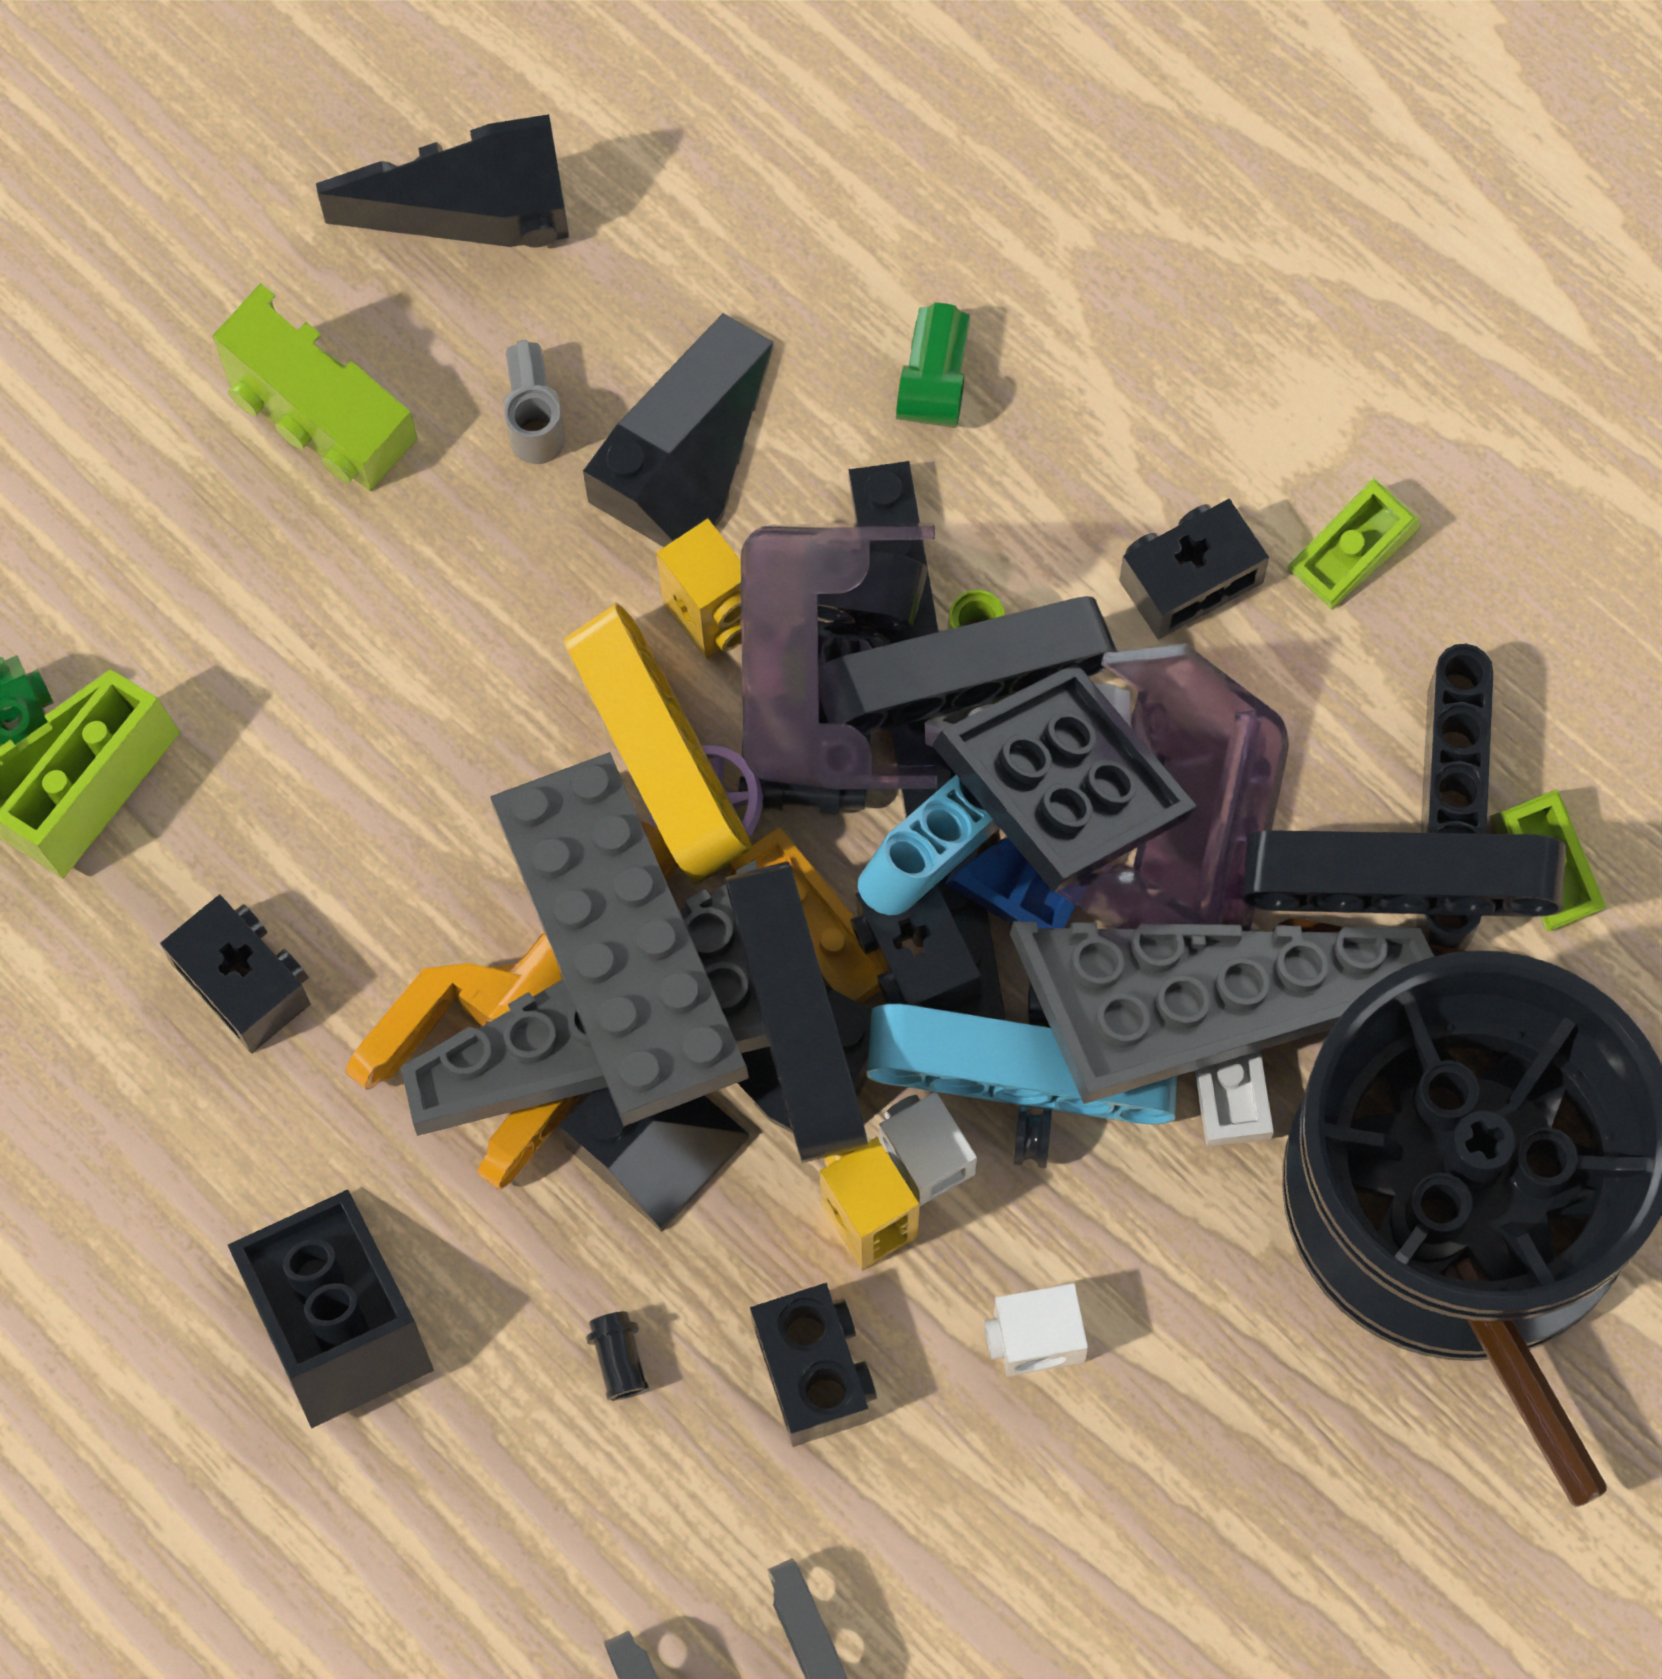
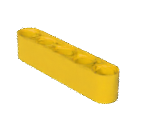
(657, 743)

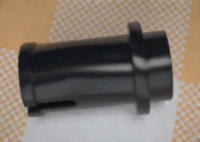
(618, 1355)

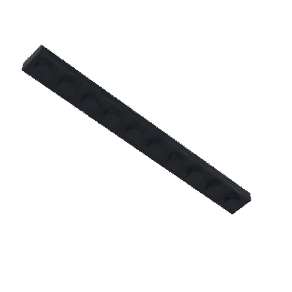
(888, 496)

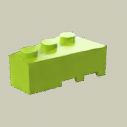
(311, 394)

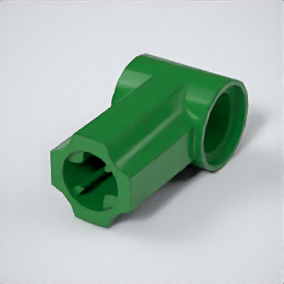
(933, 380)

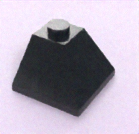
(655, 1160)

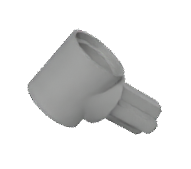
(531, 401)

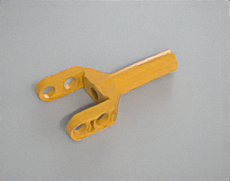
(483, 997)

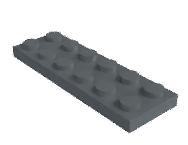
(618, 939)

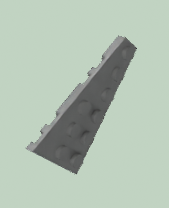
(541, 1047)

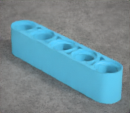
(925, 849)
(995, 1063)

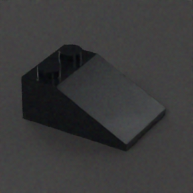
(331, 1308)

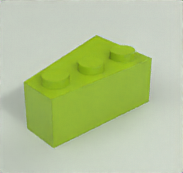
(80, 769)

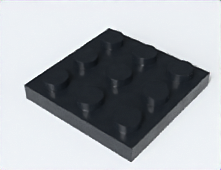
(1064, 776)

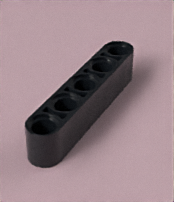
(962, 665)
(1457, 768)
(1405, 873)
(796, 1012)

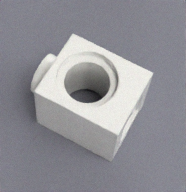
(926, 1146)
(1037, 1330)

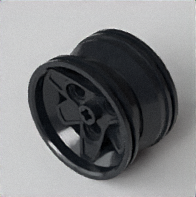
(1556, 1042)

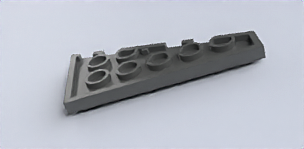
(1195, 995)

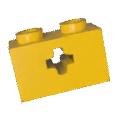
(703, 588)
(869, 1203)

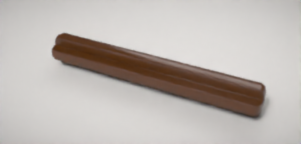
(1535, 1400)

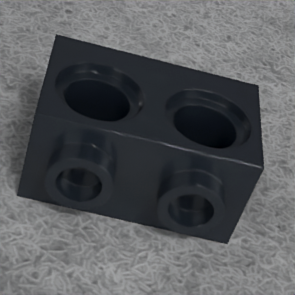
(798, 1367)

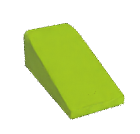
(1354, 544)
(1549, 817)

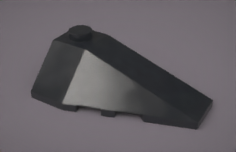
(484, 191)
(681, 442)

